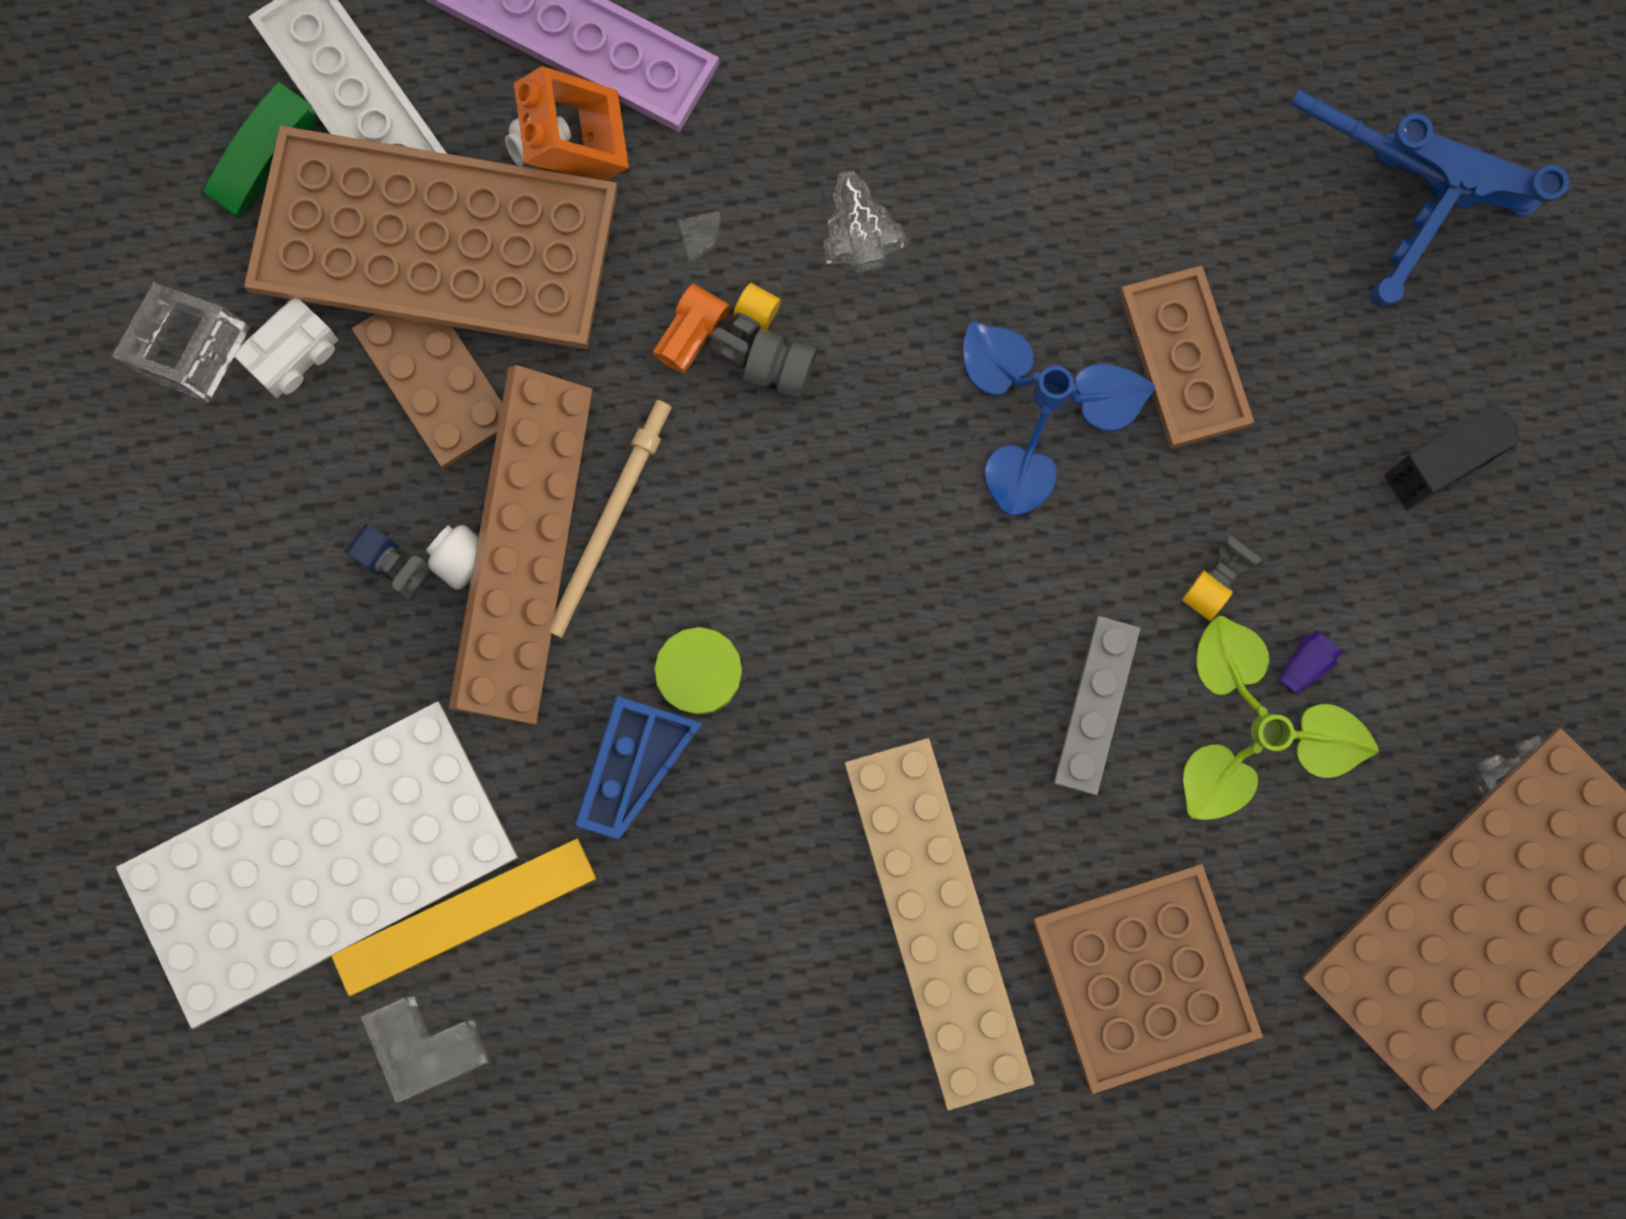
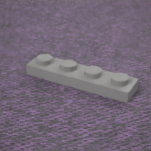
(1096, 706)

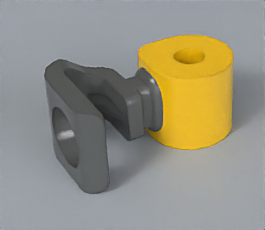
(752, 312)
(1212, 588)

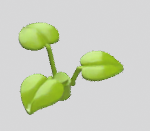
(1329, 740)

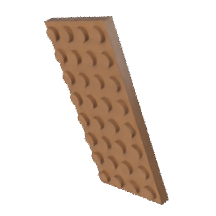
(432, 237)
(1486, 922)

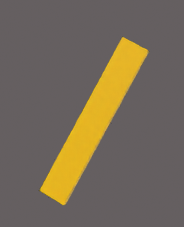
(463, 917)

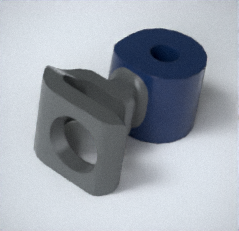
(379, 554)

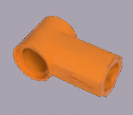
(694, 322)

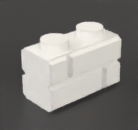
(287, 348)

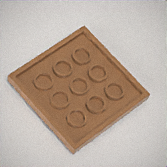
(1146, 978)

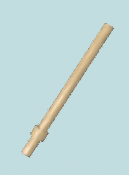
(645, 444)

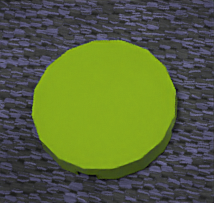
(698, 671)

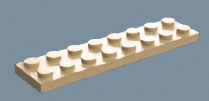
(938, 924)

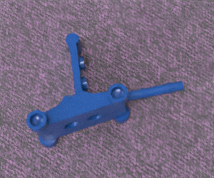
(1450, 172)

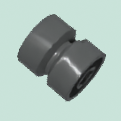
(780, 364)

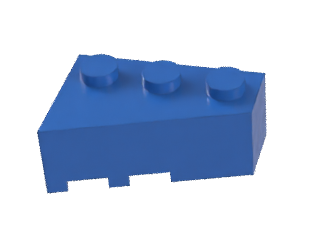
(629, 764)

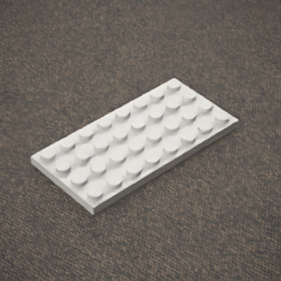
(316, 864)

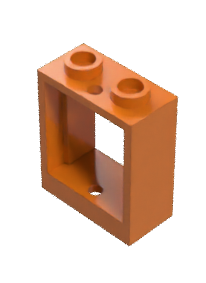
(600, 122)

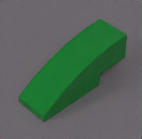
(248, 158)

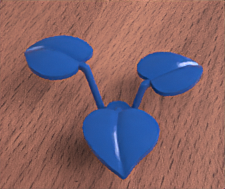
(1108, 397)

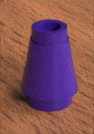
(1309, 662)

